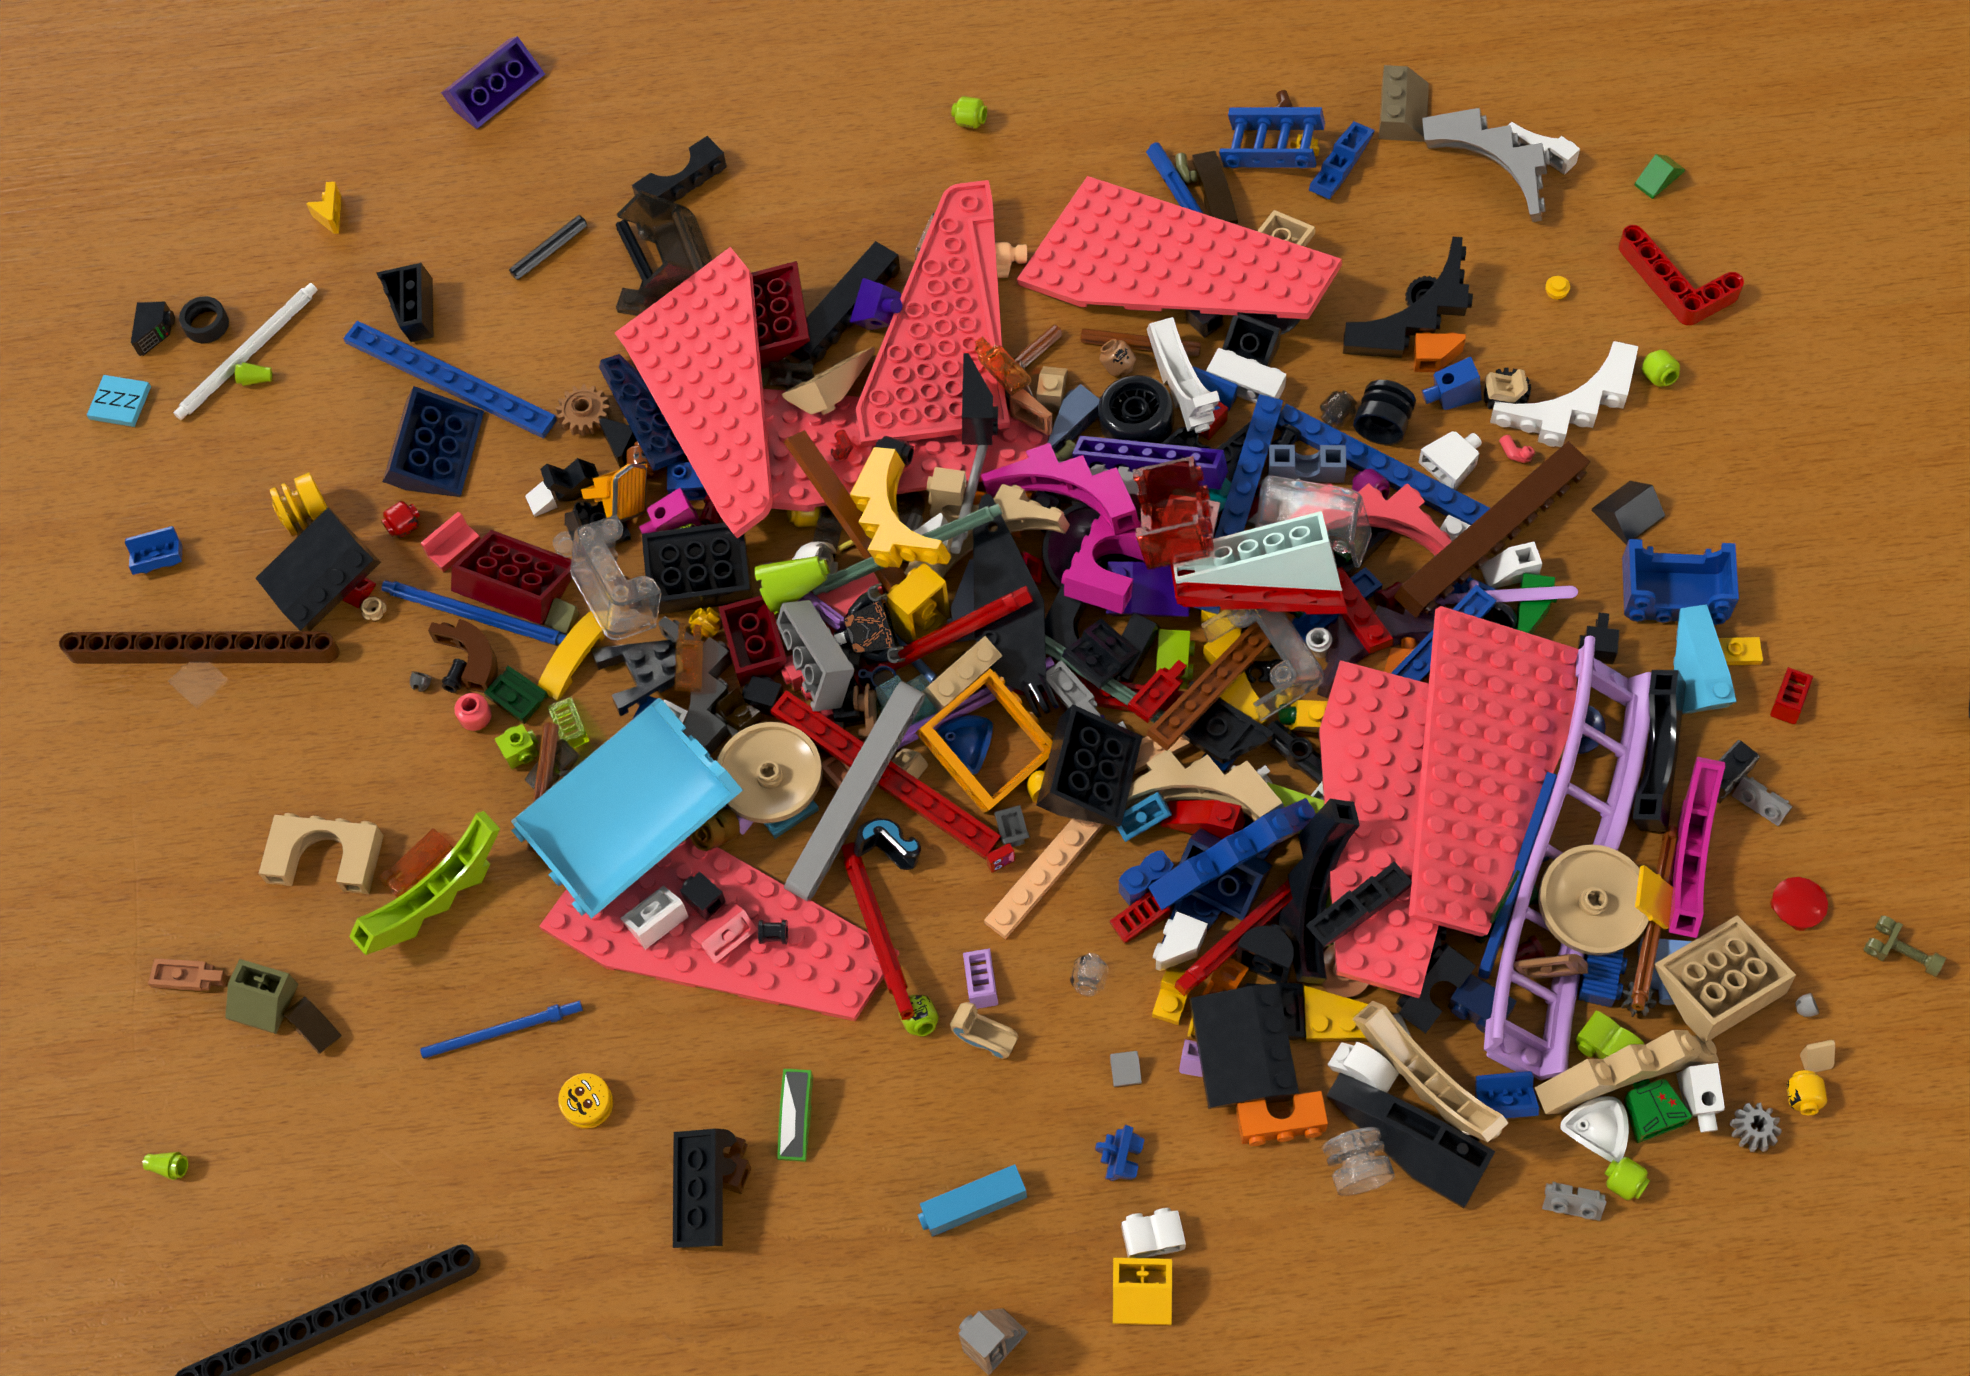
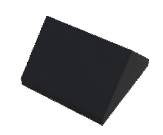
(1253, 338)
(1630, 510)

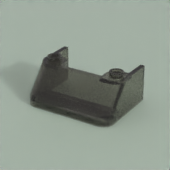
(675, 235)

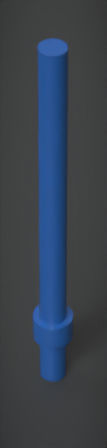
(553, 1014)

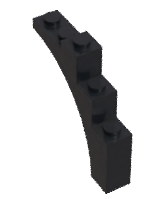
(1391, 334)
(1309, 883)

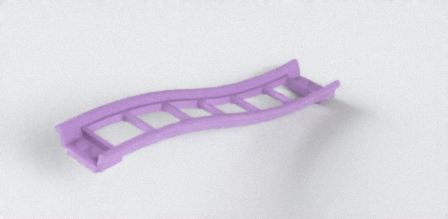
(1504, 1040)

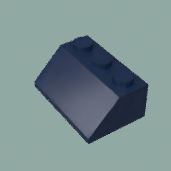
(1237, 888)

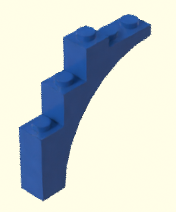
(1231, 852)

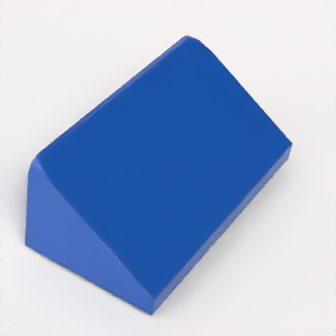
(1226, 390)

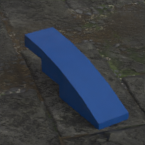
(1341, 160)

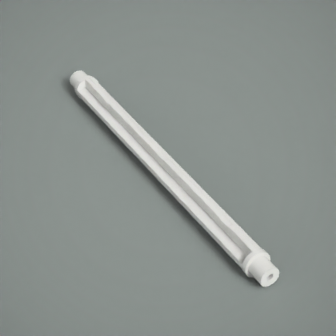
(243, 353)

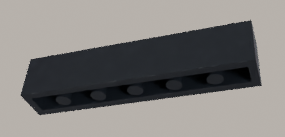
(835, 310)

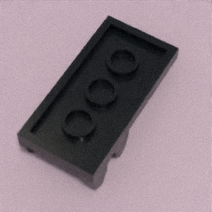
(699, 1186)

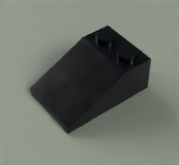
(978, 412)

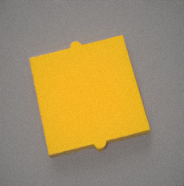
(1654, 897)

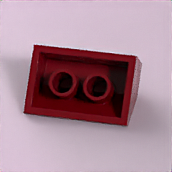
(752, 639)

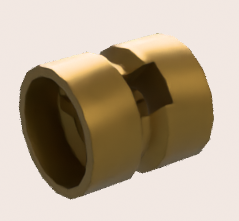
(717, 830)

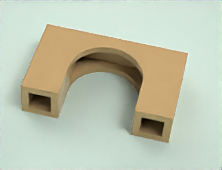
(293, 834)

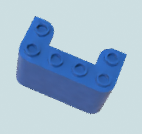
(1666, 582)

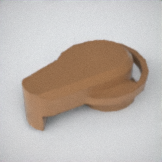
(867, 703)

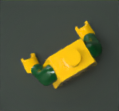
(1303, 716)

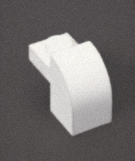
(1364, 1065)

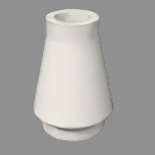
(1319, 641)

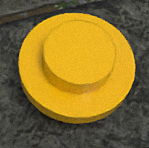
(1557, 287)

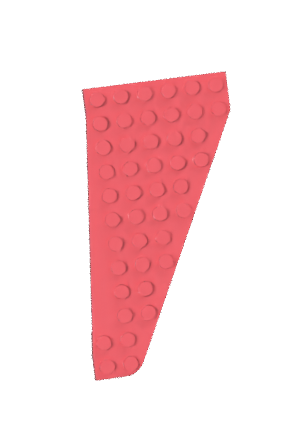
(706, 377)

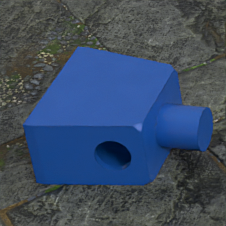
(1455, 385)

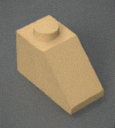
(1051, 387)

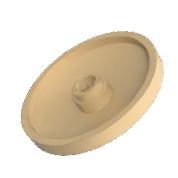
(775, 770)
(1591, 900)

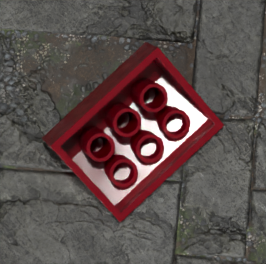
(779, 312)
(511, 576)

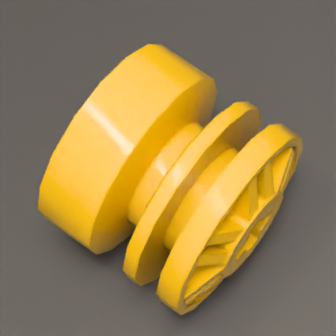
(298, 504)

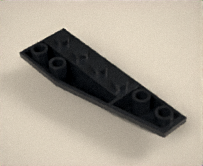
(1415, 1140)

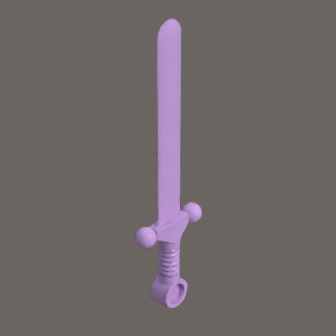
(1521, 594)

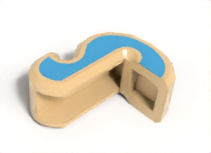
(982, 1031)

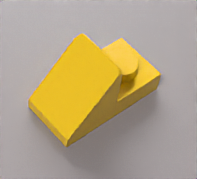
(328, 210)
(1170, 1001)

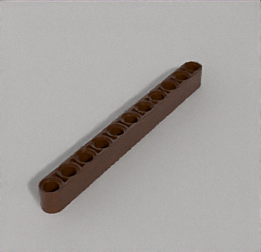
(188, 642)

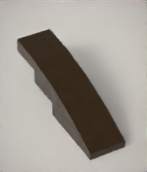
(1214, 187)

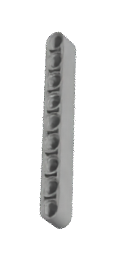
(854, 791)

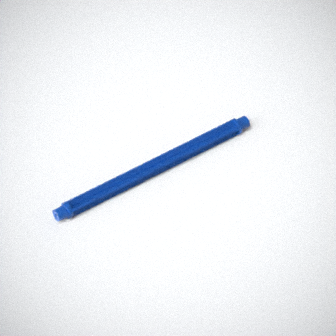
(473, 612)

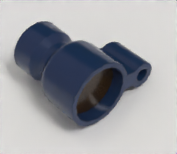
(877, 676)

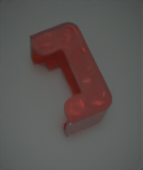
(1173, 513)

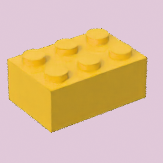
(918, 604)

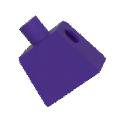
(875, 305)

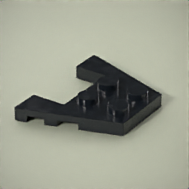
(648, 664)

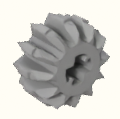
(1748, 1135)

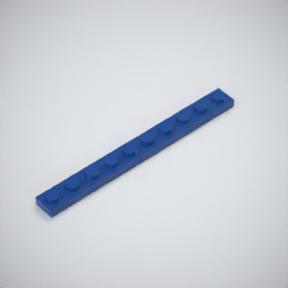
(450, 379)
(1362, 457)
(1248, 470)

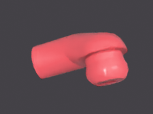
(1515, 453)

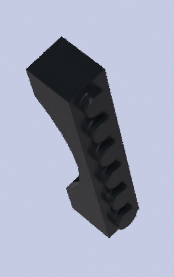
(1656, 788)

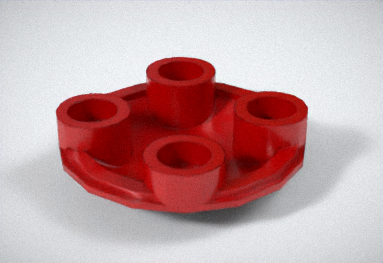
(1799, 902)

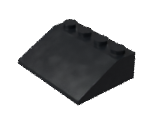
(697, 567)
(317, 571)
(1089, 768)
(1244, 1046)

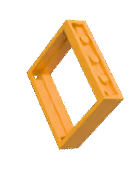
(953, 764)

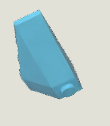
(1701, 662)

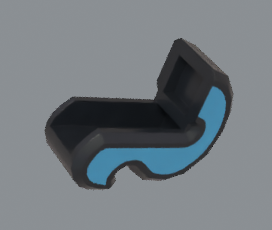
(890, 839)

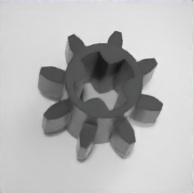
(1628, 1002)

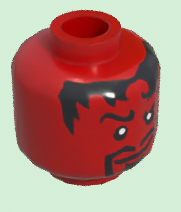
(400, 519)

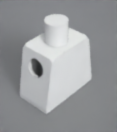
(1451, 458)
(1698, 1084)

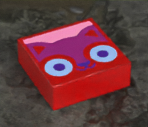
(1000, 857)

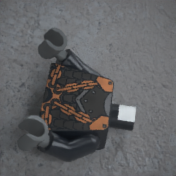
(870, 628)

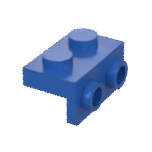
(154, 550)
(1508, 1093)

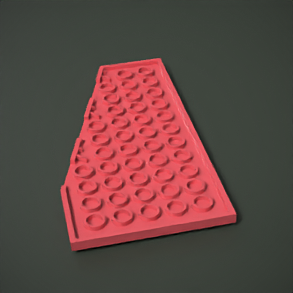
(1159, 255)
(795, 491)
(1374, 758)
(821, 969)

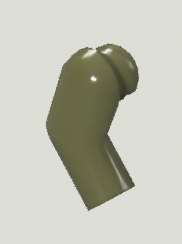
(1182, 168)

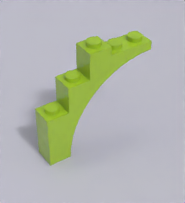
(434, 894)

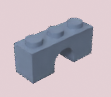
(1324, 466)

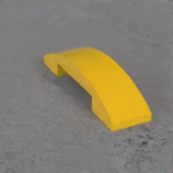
(569, 656)

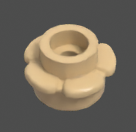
(370, 604)

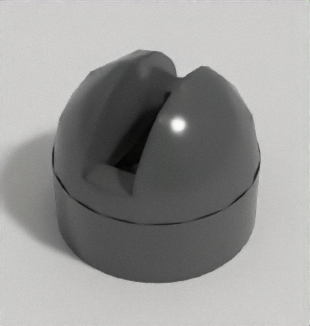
(421, 680)

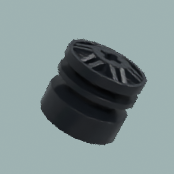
(1384, 412)

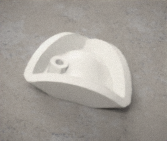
(1599, 1126)

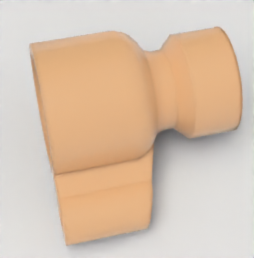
(1006, 255)

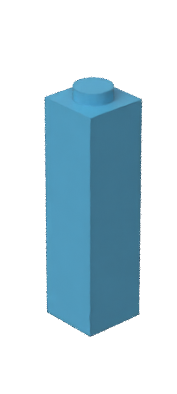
(972, 1201)

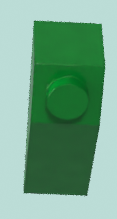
(1533, 612)

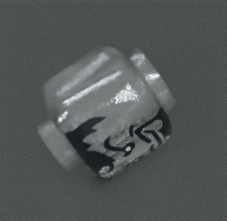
(1089, 974)

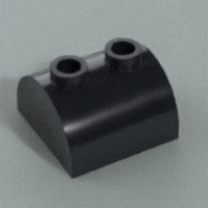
(1267, 952)

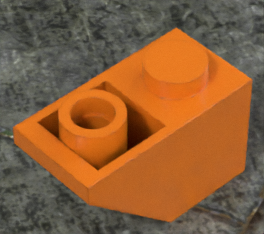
(1436, 351)

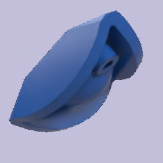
(968, 739)

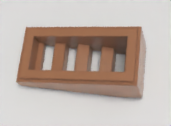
(1030, 411)

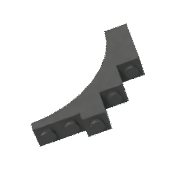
(700, 720)

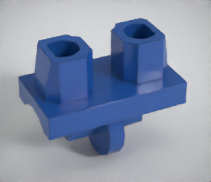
(1115, 1152)

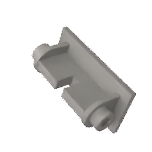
(1755, 797)
(1585, 1204)

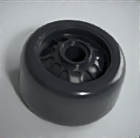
(1136, 410)

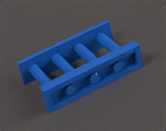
(1272, 119)

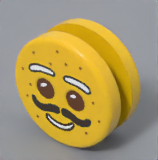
(585, 1100)

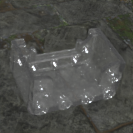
(617, 603)

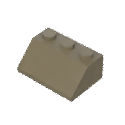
(1402, 104)

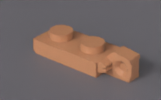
(185, 975)

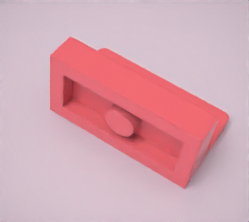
(450, 542)
(724, 932)

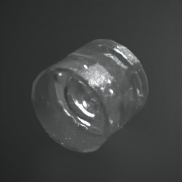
(1356, 1155)

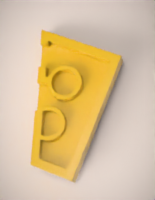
(1331, 1017)

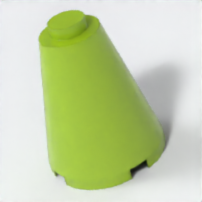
(790, 580)

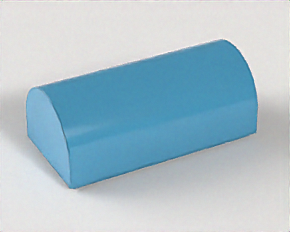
(1143, 816)

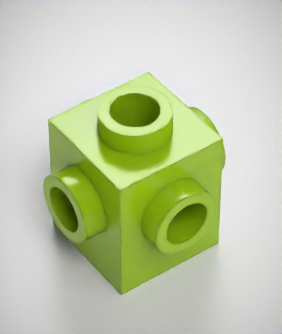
(517, 745)

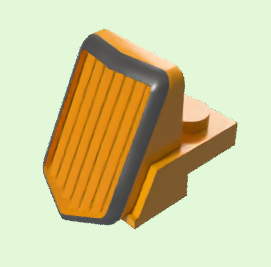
(621, 491)

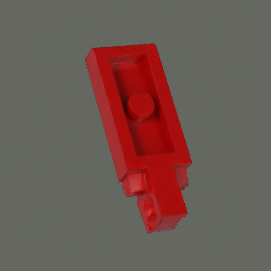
(1157, 691)

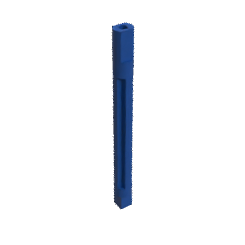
(1172, 177)

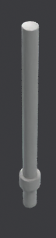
(970, 494)

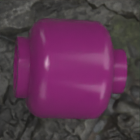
(1372, 477)

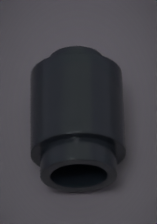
(902, 447)

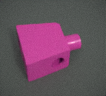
(671, 513)

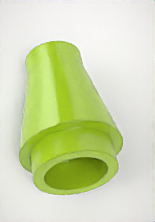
(252, 374)
(169, 1165)

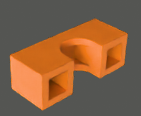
(1258, 1125)

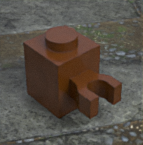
(737, 1180)

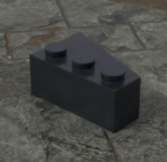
(411, 299)

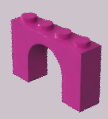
(1089, 581)

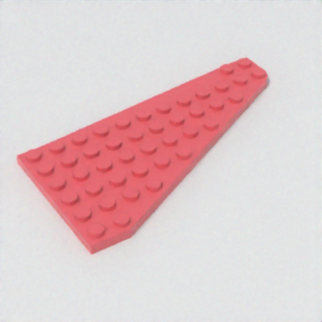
(945, 309)

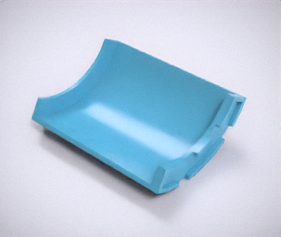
(625, 808)

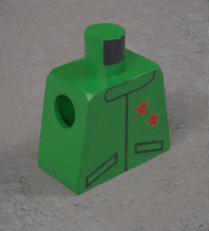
(1654, 1109)

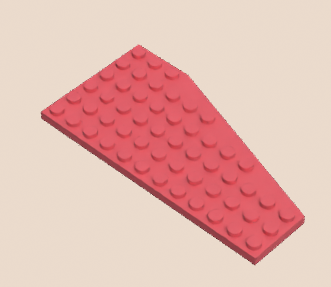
(1490, 737)

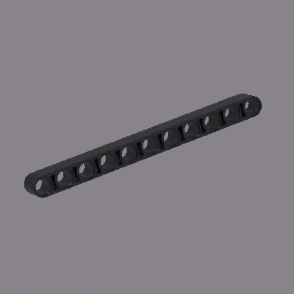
(343, 1320)

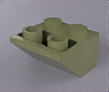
(259, 996)

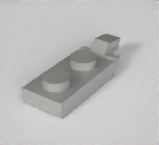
(1070, 688)

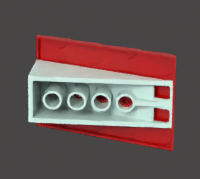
(1268, 568)

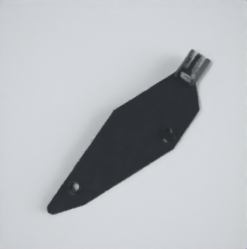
(1020, 634)

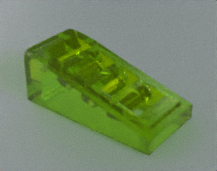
(574, 739)

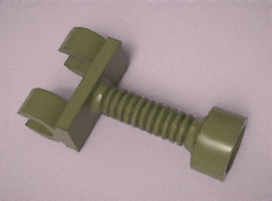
(1889, 927)

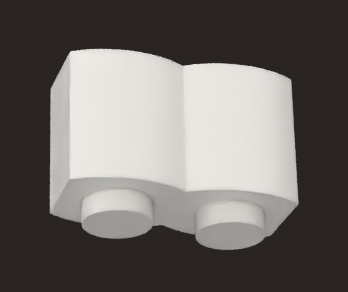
(1153, 1234)

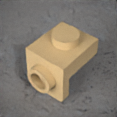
(1506, 387)

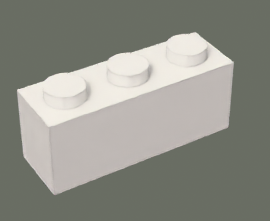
(1248, 375)

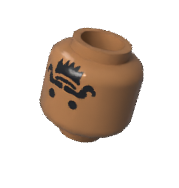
(1117, 357)

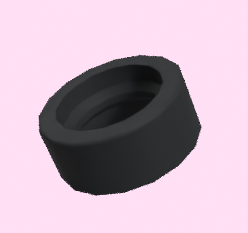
(200, 305)

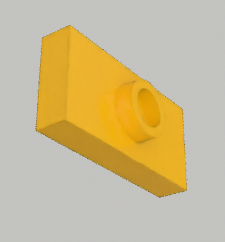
(1742, 650)

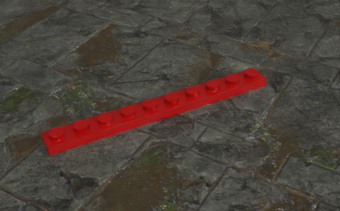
(894, 779)

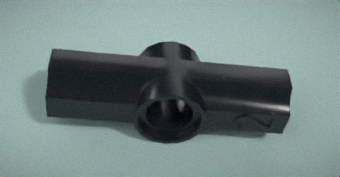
(1287, 742)

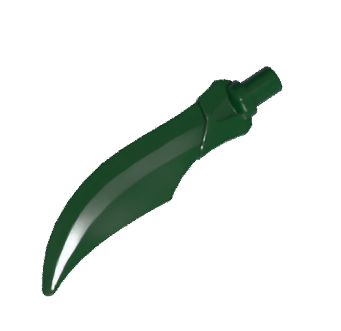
(1498, 908)

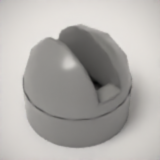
(1807, 1006)

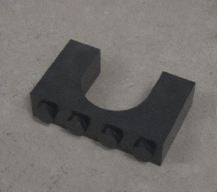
(1063, 623)

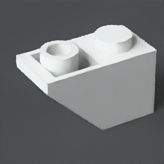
(1511, 564)
(1181, 942)

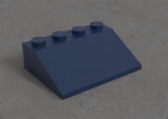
(433, 444)

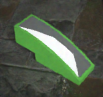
(795, 1114)

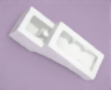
(1562, 152)

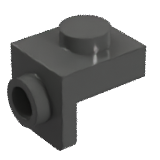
(1011, 826)

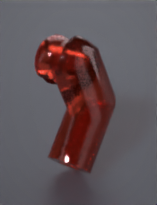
(844, 448)

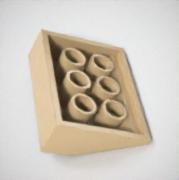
(1723, 978)

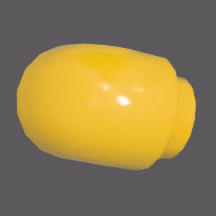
(1034, 784)

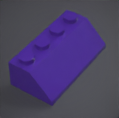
(493, 82)

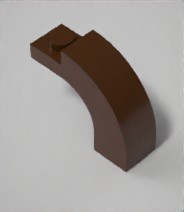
(481, 664)

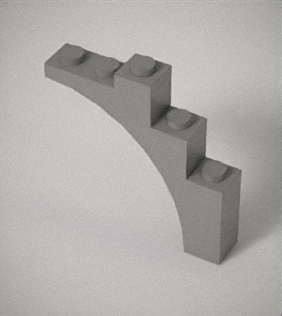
(1470, 132)

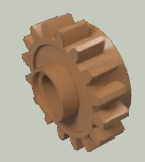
(582, 410)

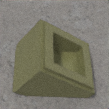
(562, 616)

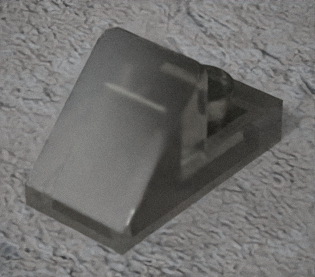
(636, 301)

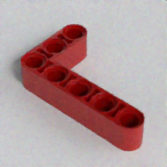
(1672, 285)

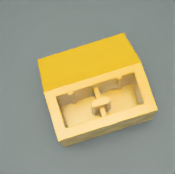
(1142, 1291)

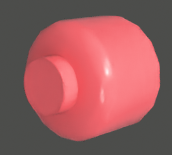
(472, 711)

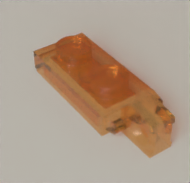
(1002, 366)

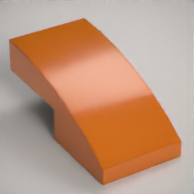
(1226, 977)

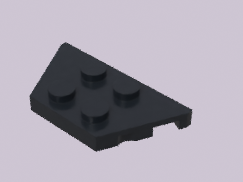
(1226, 732)

